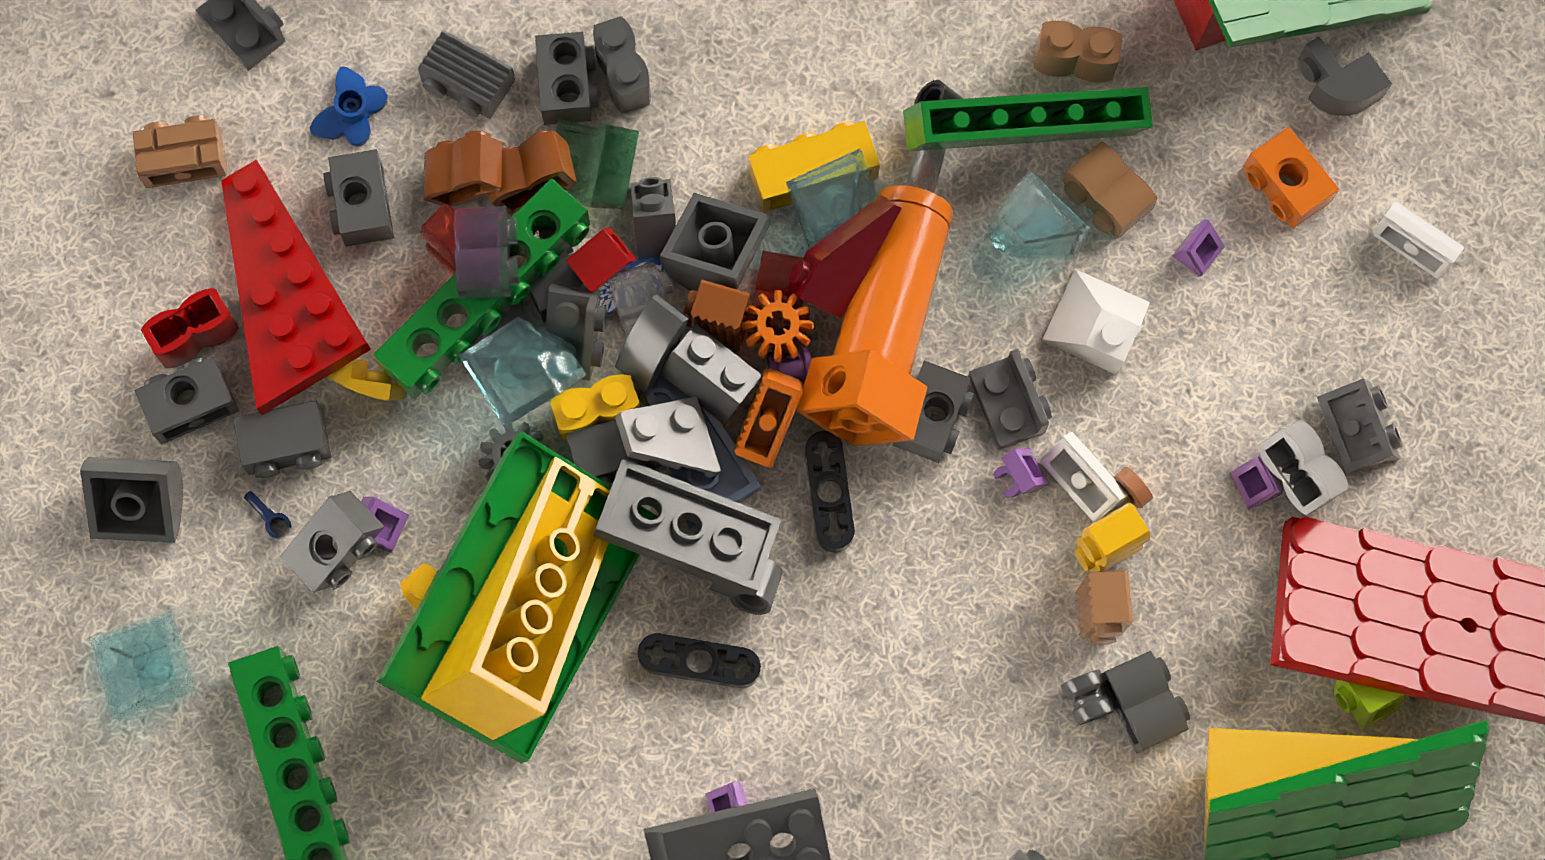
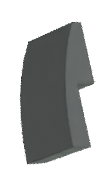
(650, 341)

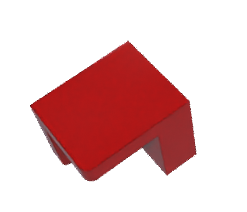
(600, 259)

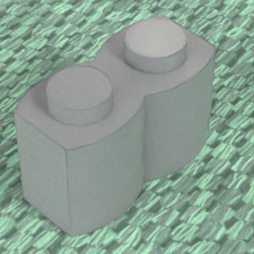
(1300, 462)

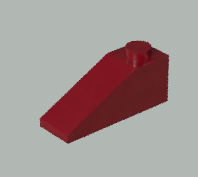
(840, 261)

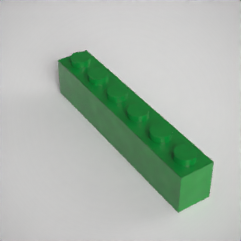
(1027, 118)

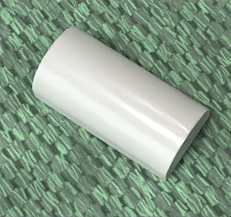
(1417, 240)
(1083, 477)

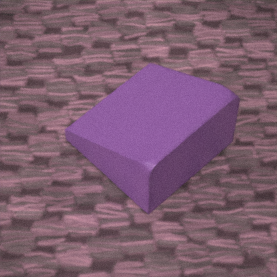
(391, 518)

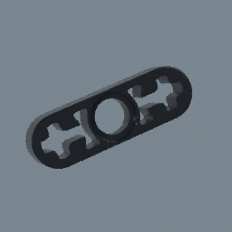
(844, 520)
(729, 675)

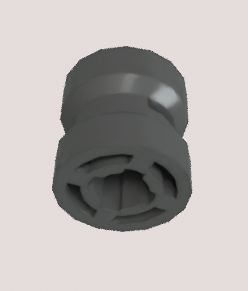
(1090, 707)

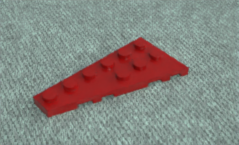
(288, 305)

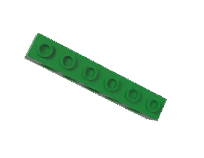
(398, 355)
(252, 679)

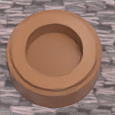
(1136, 489)

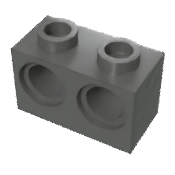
(561, 79)

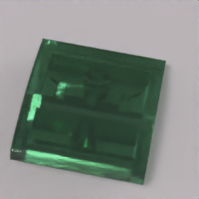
(600, 162)

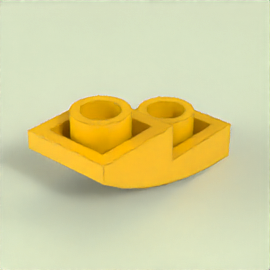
(367, 382)

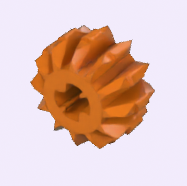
(766, 334)

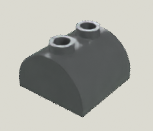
(713, 243)
(132, 499)

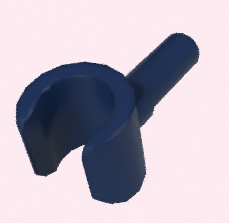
(266, 513)

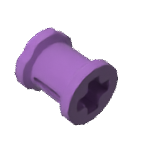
(795, 367)

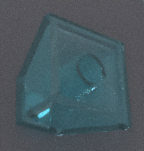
(831, 195)
(1036, 223)
(521, 368)
(142, 664)

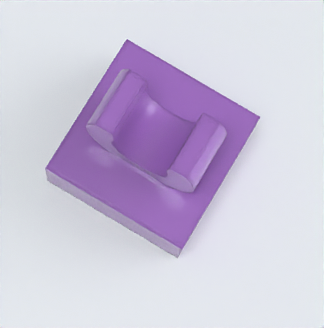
(1025, 471)

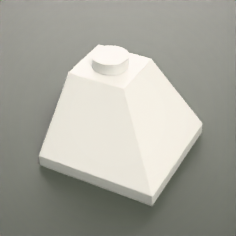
(1096, 322)

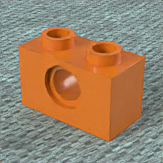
(1289, 156)

